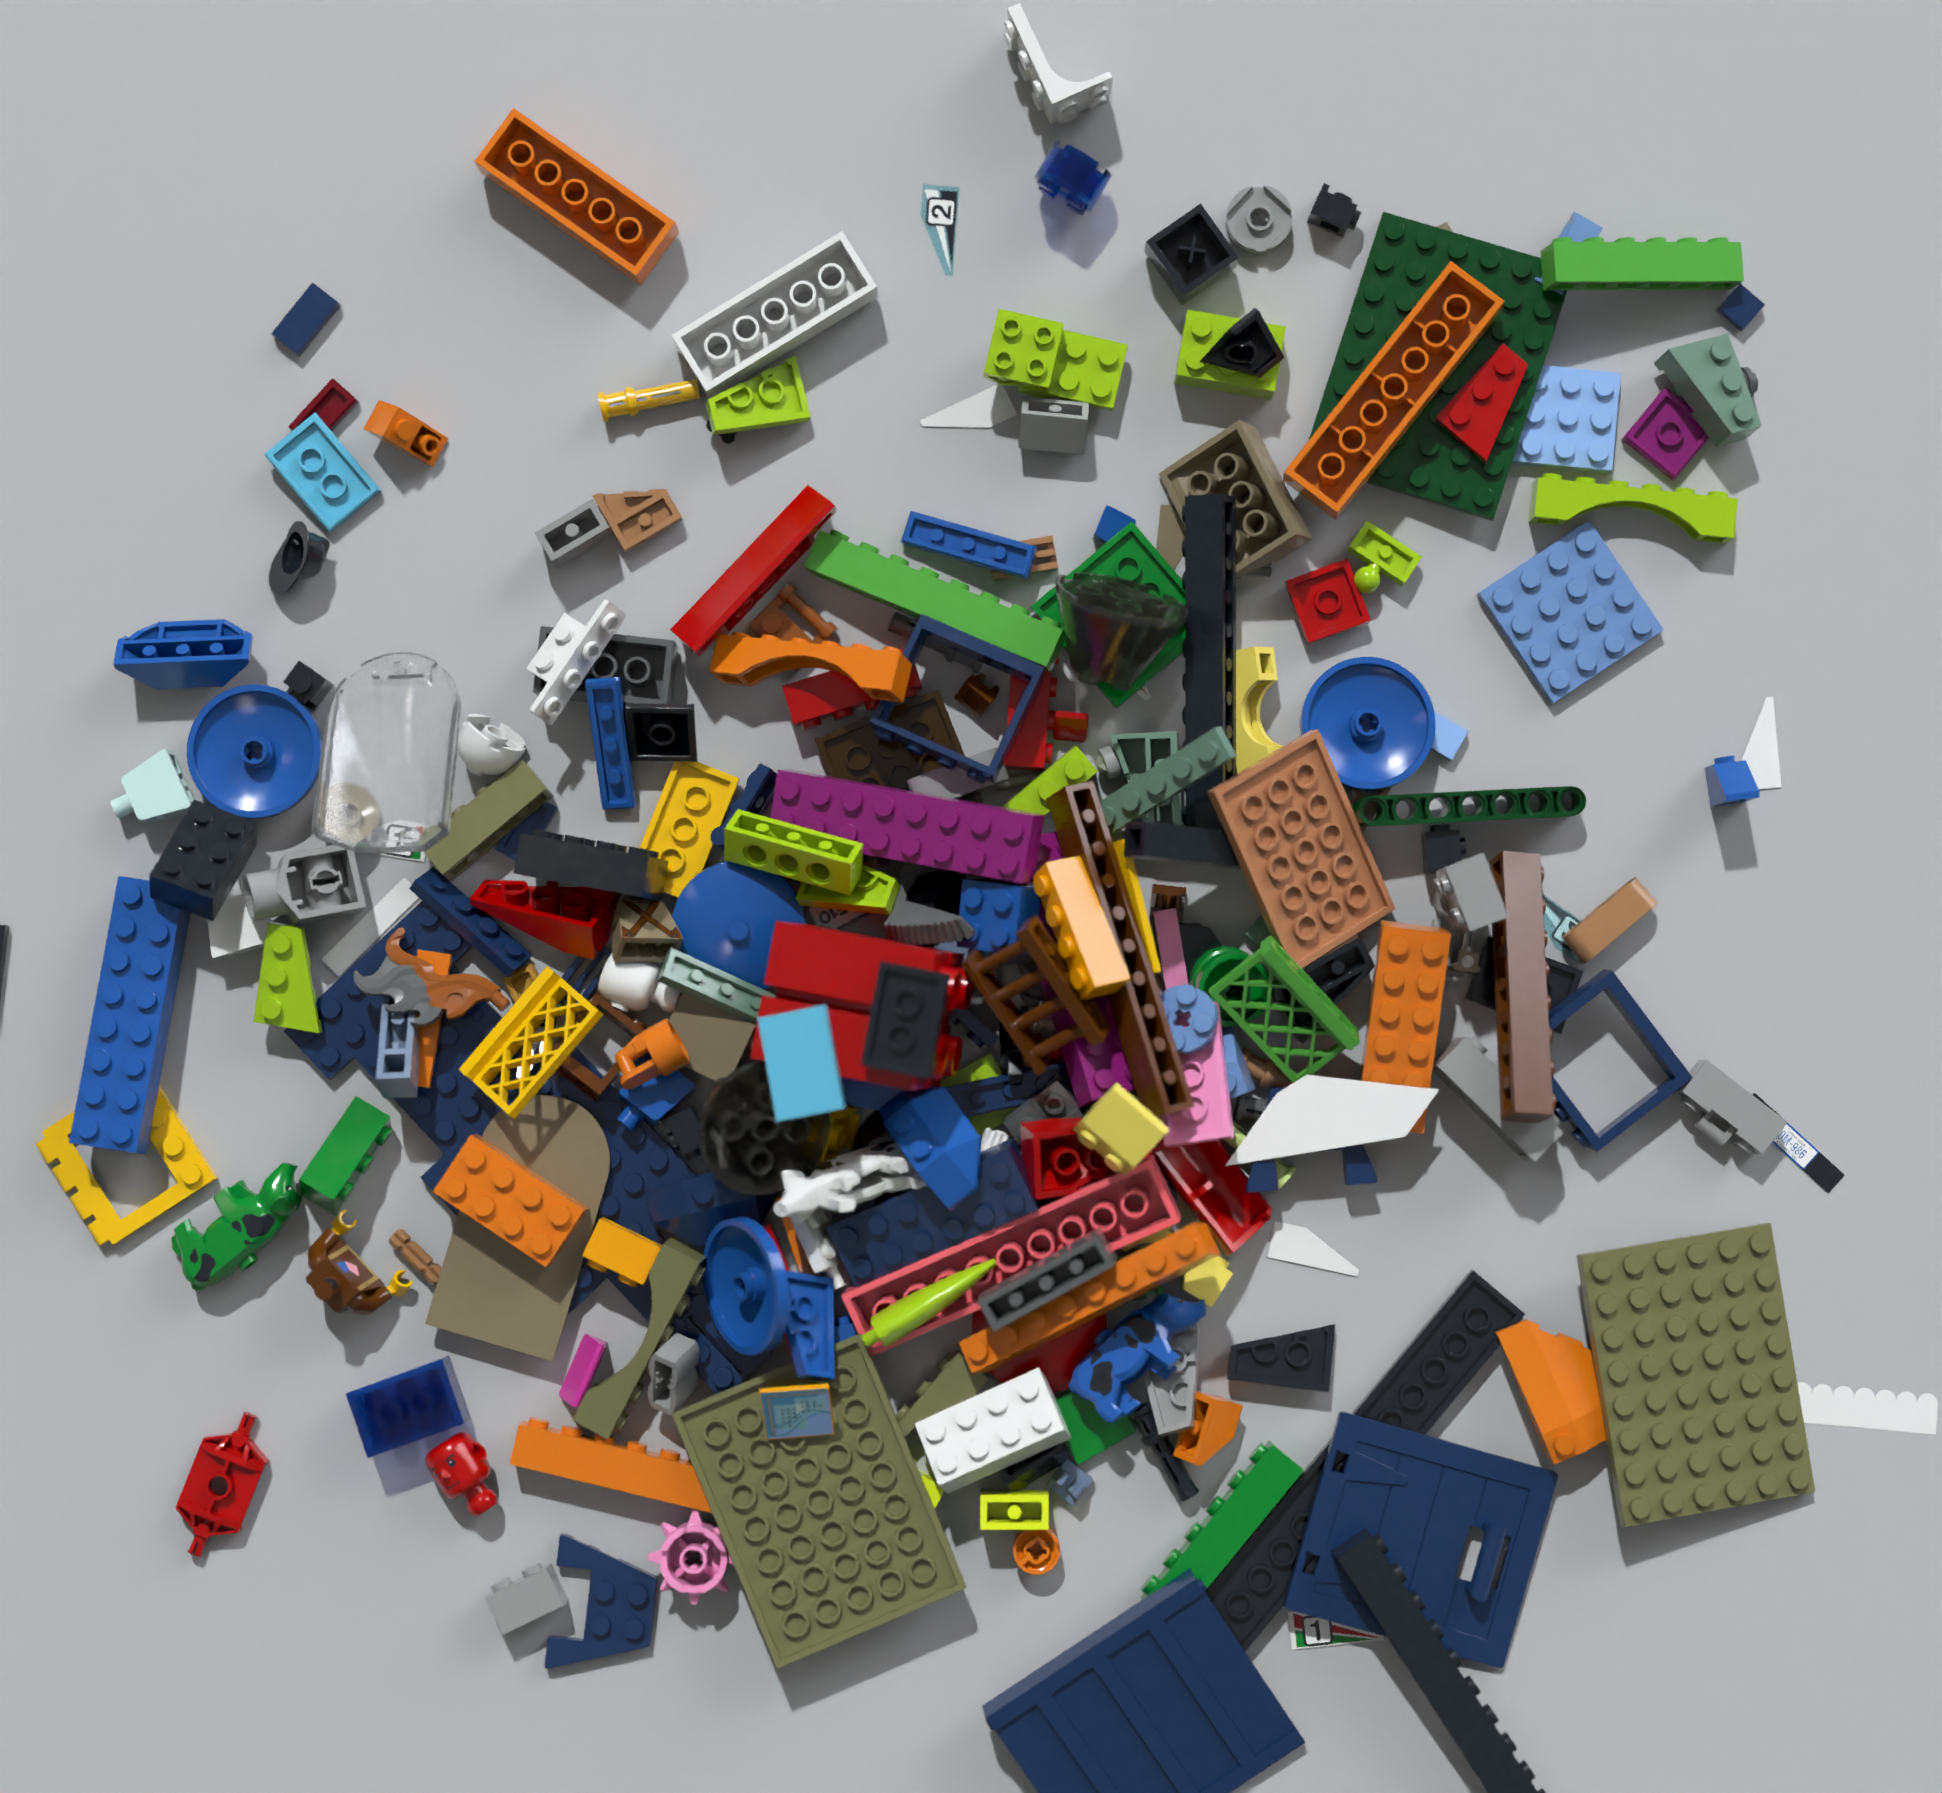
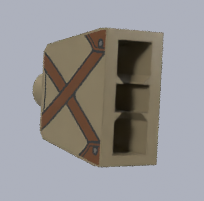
(642, 931)

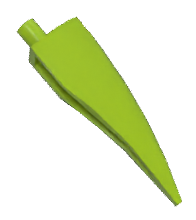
(922, 1305)

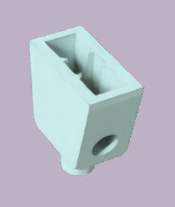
(154, 790)

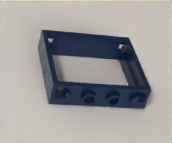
(981, 651)
(1649, 1036)

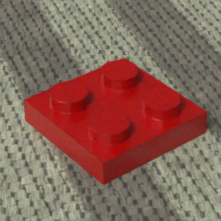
(1327, 601)

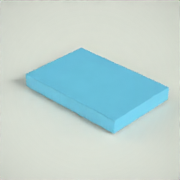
(322, 472)
(801, 1063)

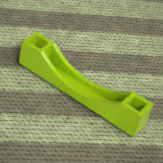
(1699, 516)

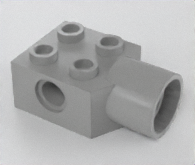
(306, 887)
(1468, 895)

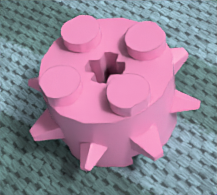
(674, 1555)

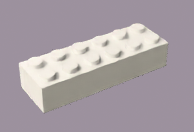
(776, 315)

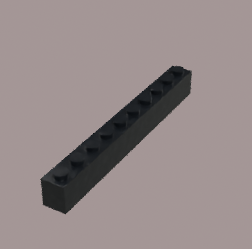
(1209, 639)
(1433, 1666)

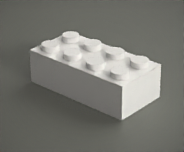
(992, 1430)

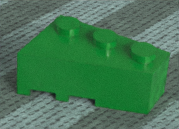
(345, 1155)

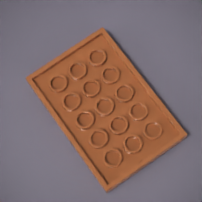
(1302, 849)

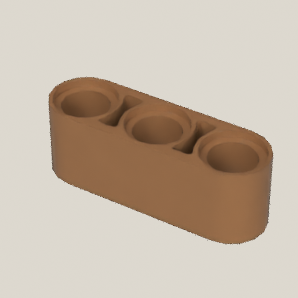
(1609, 920)

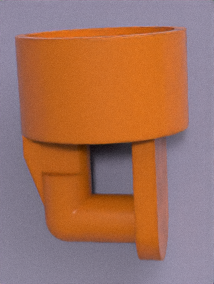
(664, 1047)

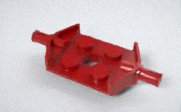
(240, 1464)

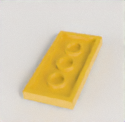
(684, 818)

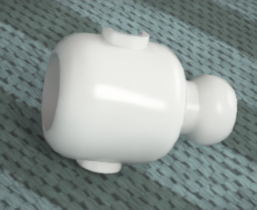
(635, 986)

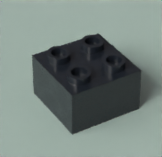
(1191, 254)

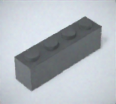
(1047, 1279)

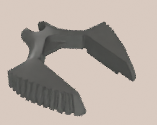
(919, 923)

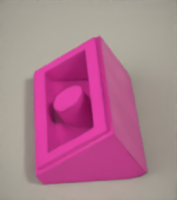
(582, 1369)

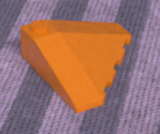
(1556, 1387)

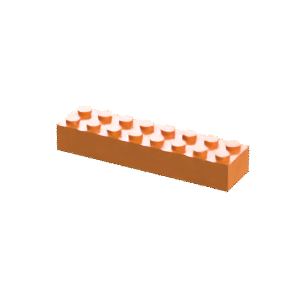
(1393, 390)

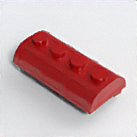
(1215, 1192)

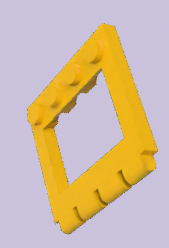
(173, 1144)

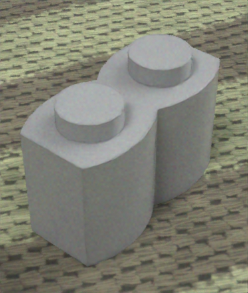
(673, 1373)

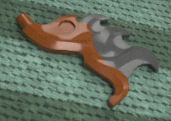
(420, 990)

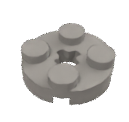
(1259, 238)

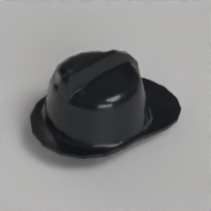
(298, 557)

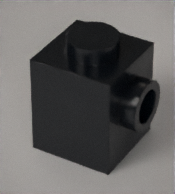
(1441, 848)

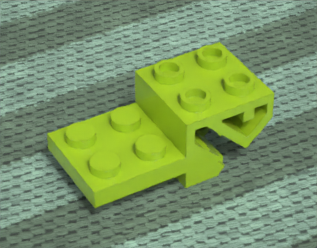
(1054, 361)

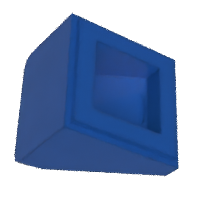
(1111, 523)

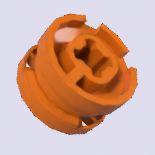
(1036, 1550)

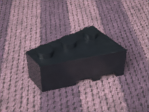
(1334, 974)

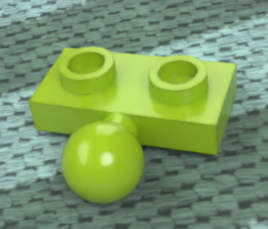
(1383, 556)

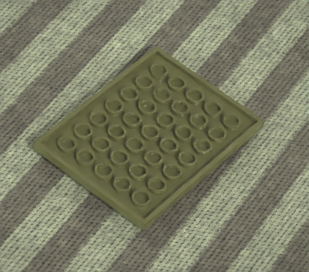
(1695, 1374)
(824, 1525)

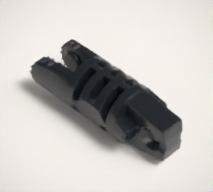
(1010, 1054)

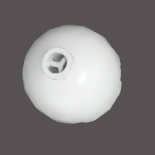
(487, 747)

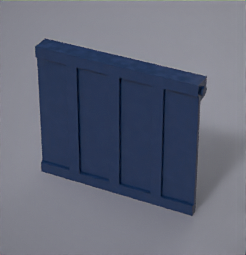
(1147, 1705)

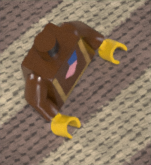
(344, 1278)

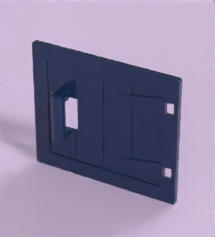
(1421, 1504)

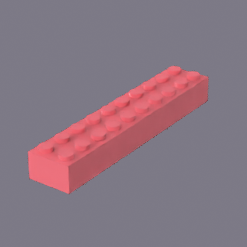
(1119, 1205)

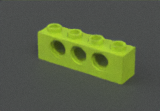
(793, 851)

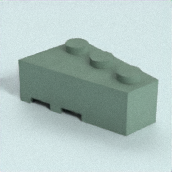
(1713, 387)

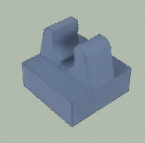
(1069, 1482)

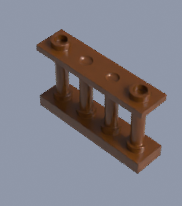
(1052, 968)

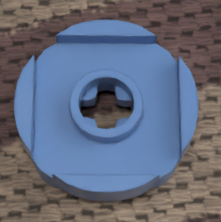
(1202, 1019)

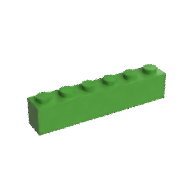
(1641, 264)

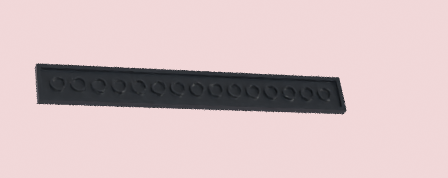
(1406, 1396)

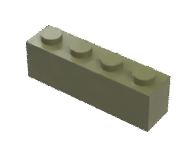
(488, 818)

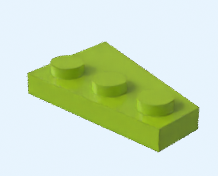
(764, 401)

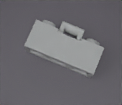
(1743, 1114)

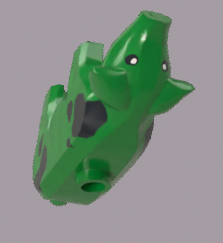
(241, 1232)

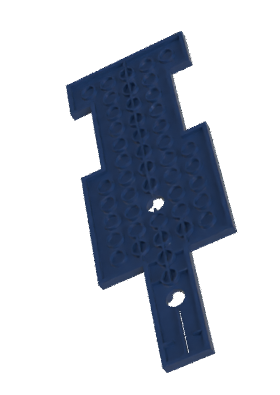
(459, 1108)

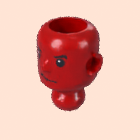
(460, 1469)

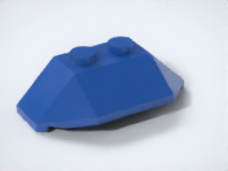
(184, 654)
(936, 1141)

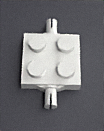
(819, 1245)

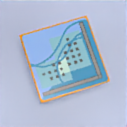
(797, 1411)

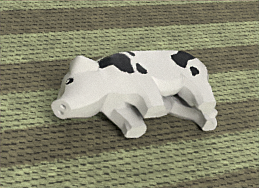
(846, 1181)

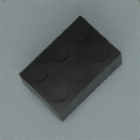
(203, 860)

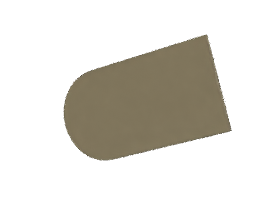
(493, 1287)

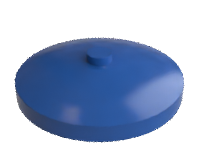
(1371, 721)
(254, 751)
(731, 918)
(746, 1286)

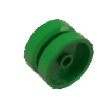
(1215, 965)

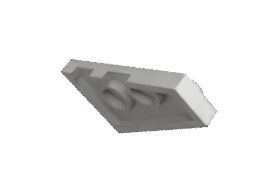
(1175, 1397)

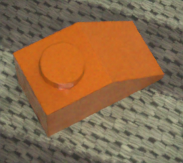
(1213, 1428)

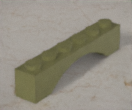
(670, 1280)
(950, 1387)

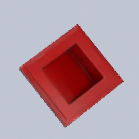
(1070, 726)

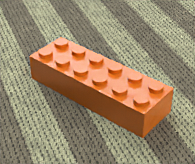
(577, 196)
(1405, 1006)

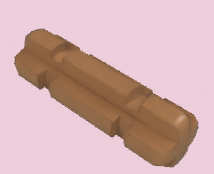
(416, 1256)

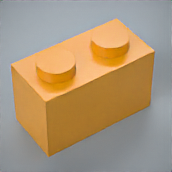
(621, 1251)

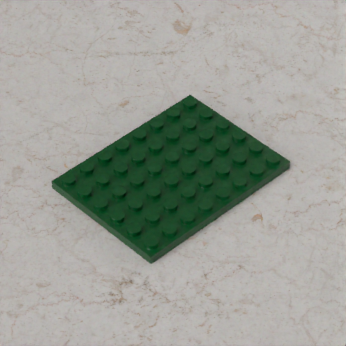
(1396, 276)

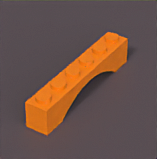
(749, 660)

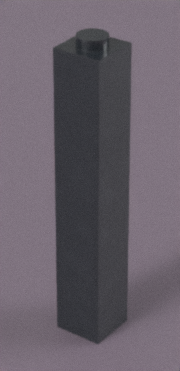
(1179, 844)

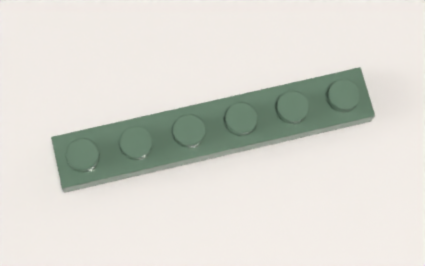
(1167, 779)

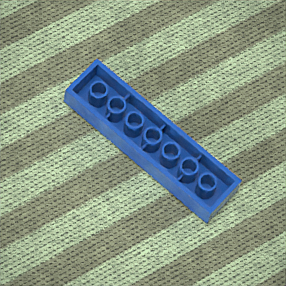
(130, 1021)

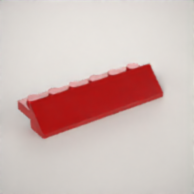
(755, 571)

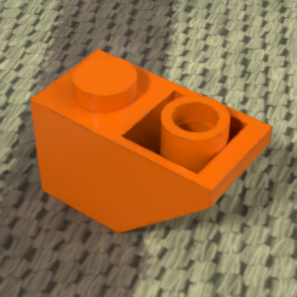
(405, 432)

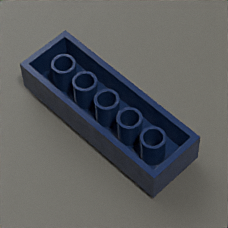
(917, 1224)

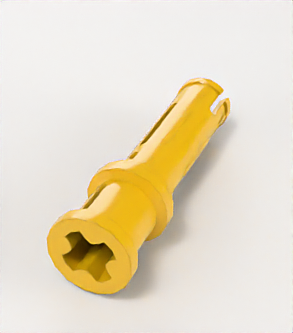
(688, 389)

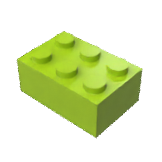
(1199, 335)

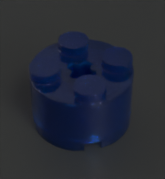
(1072, 177)

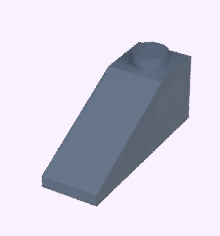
(397, 1054)

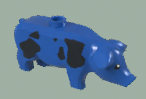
(1130, 1350)

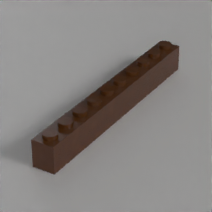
(1137, 1004)

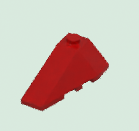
(563, 917)
(1058, 1160)

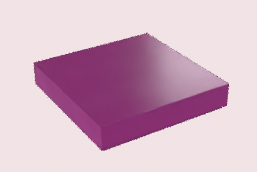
(1666, 434)

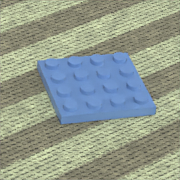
(1570, 612)

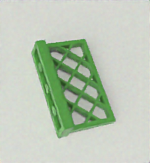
(1305, 991)

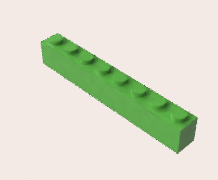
(922, 592)

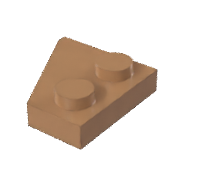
(638, 515)

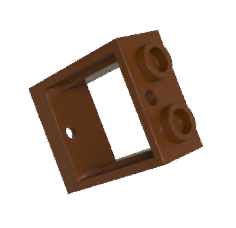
(579, 1074)

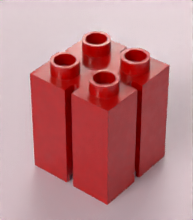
(840, 970)

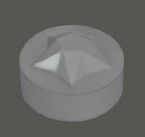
(1108, 763)

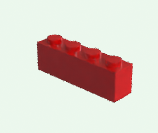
(834, 696)
(1030, 745)

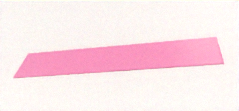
(1170, 948)

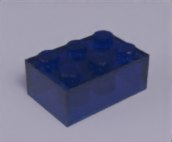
(408, 1406)

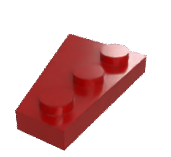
(1483, 402)

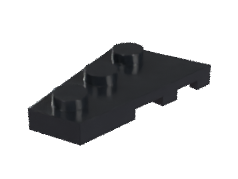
(1286, 1360)

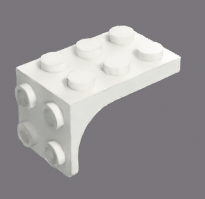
(1055, 95)

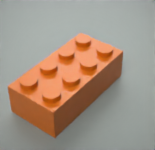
(510, 1200)

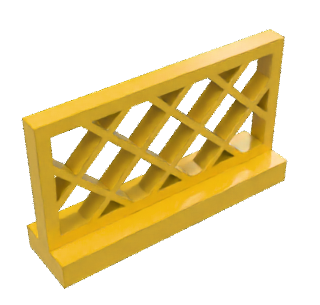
(517, 1029)

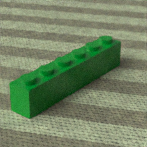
(1230, 1518)

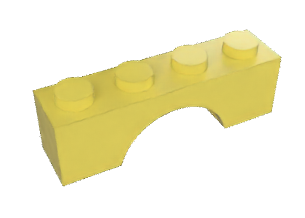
(1254, 676)
(1203, 1281)

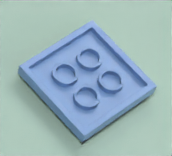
(1571, 420)

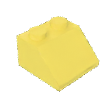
(1120, 1130)

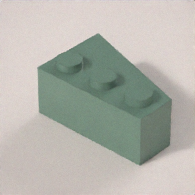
(1140, 753)

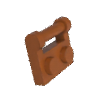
(776, 623)

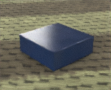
(1740, 307)

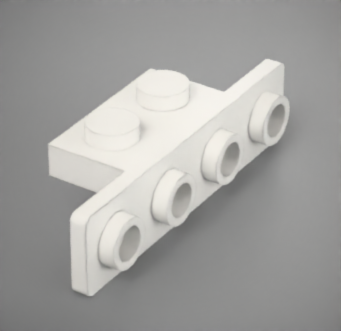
(569, 656)

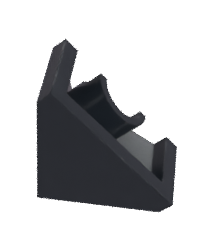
(1246, 347)

